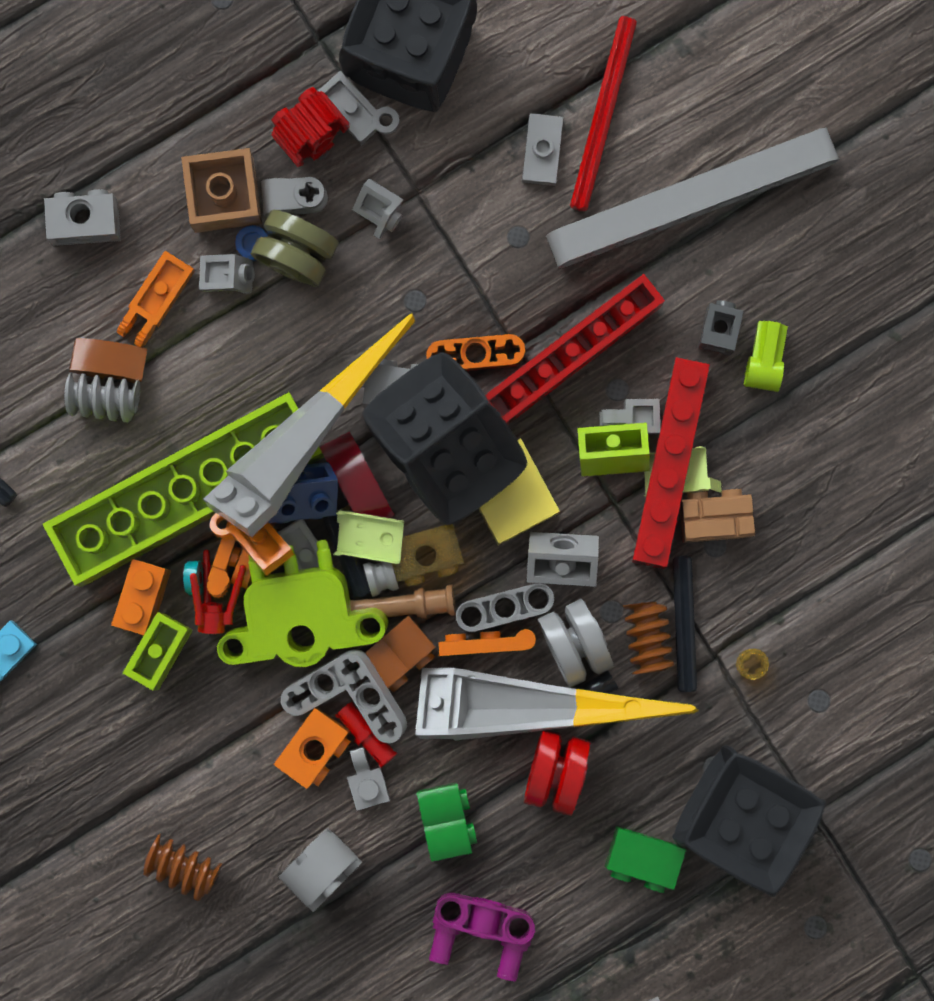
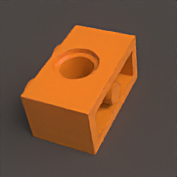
(296, 762)

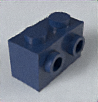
(311, 495)

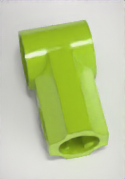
(765, 366)

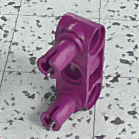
(484, 920)

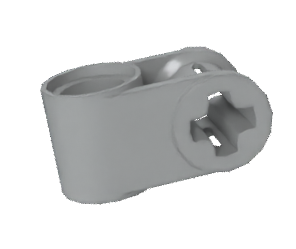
(290, 194)

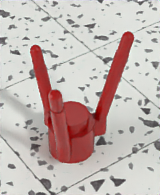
(210, 615)

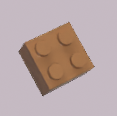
(221, 190)

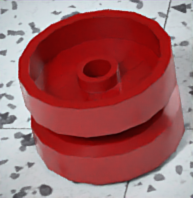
(562, 773)

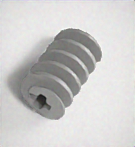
(101, 398)

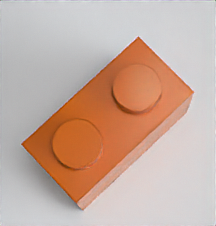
(140, 596)

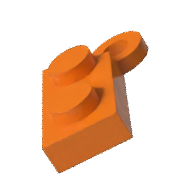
(264, 547)

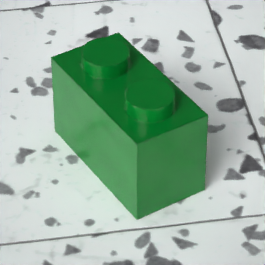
(644, 859)

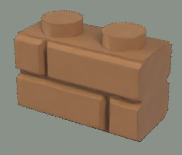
(716, 516)

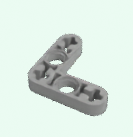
(346, 680)

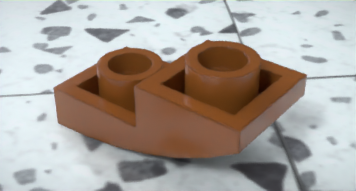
(108, 359)

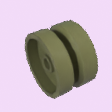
(294, 248)

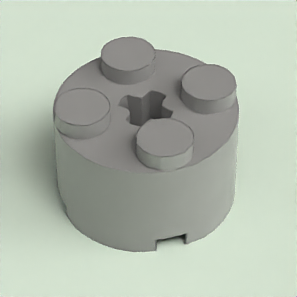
(320, 869)

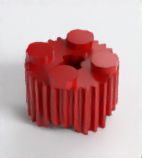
(308, 126)

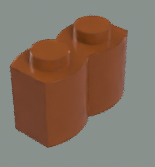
(399, 652)

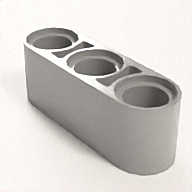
(518, 596)

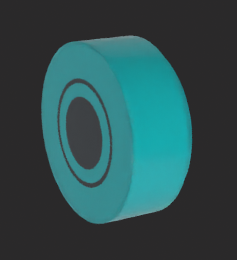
(189, 568)

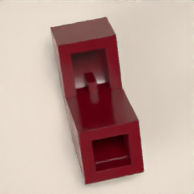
(355, 477)

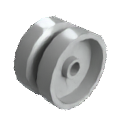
(579, 641)

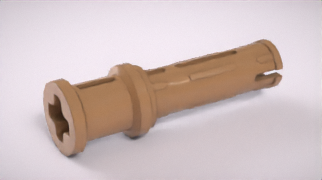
(420, 603)

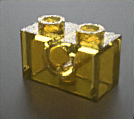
(447, 550)

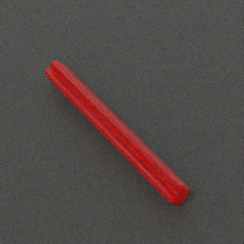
(603, 113)

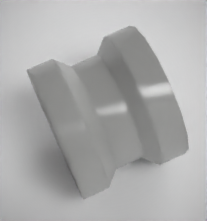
(380, 577)

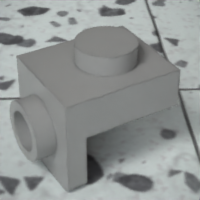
(379, 207)

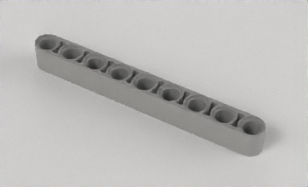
(692, 197)

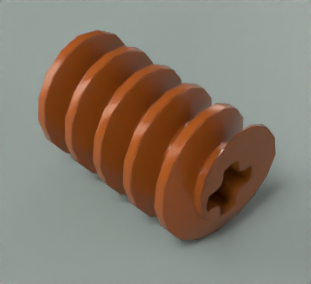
(648, 637)
(180, 868)

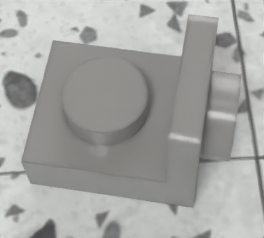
(226, 273)

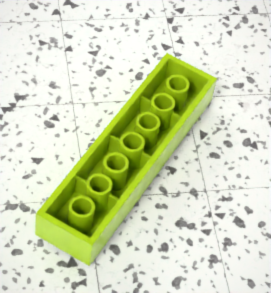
(159, 499)

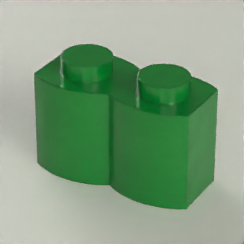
(445, 821)

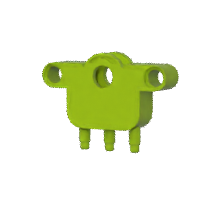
(299, 597)

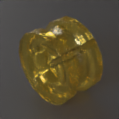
(759, 672)

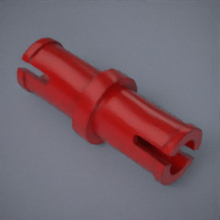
(356, 724)

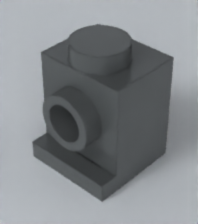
(728, 315)

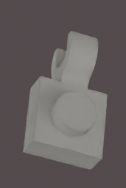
(634, 412)
(367, 784)

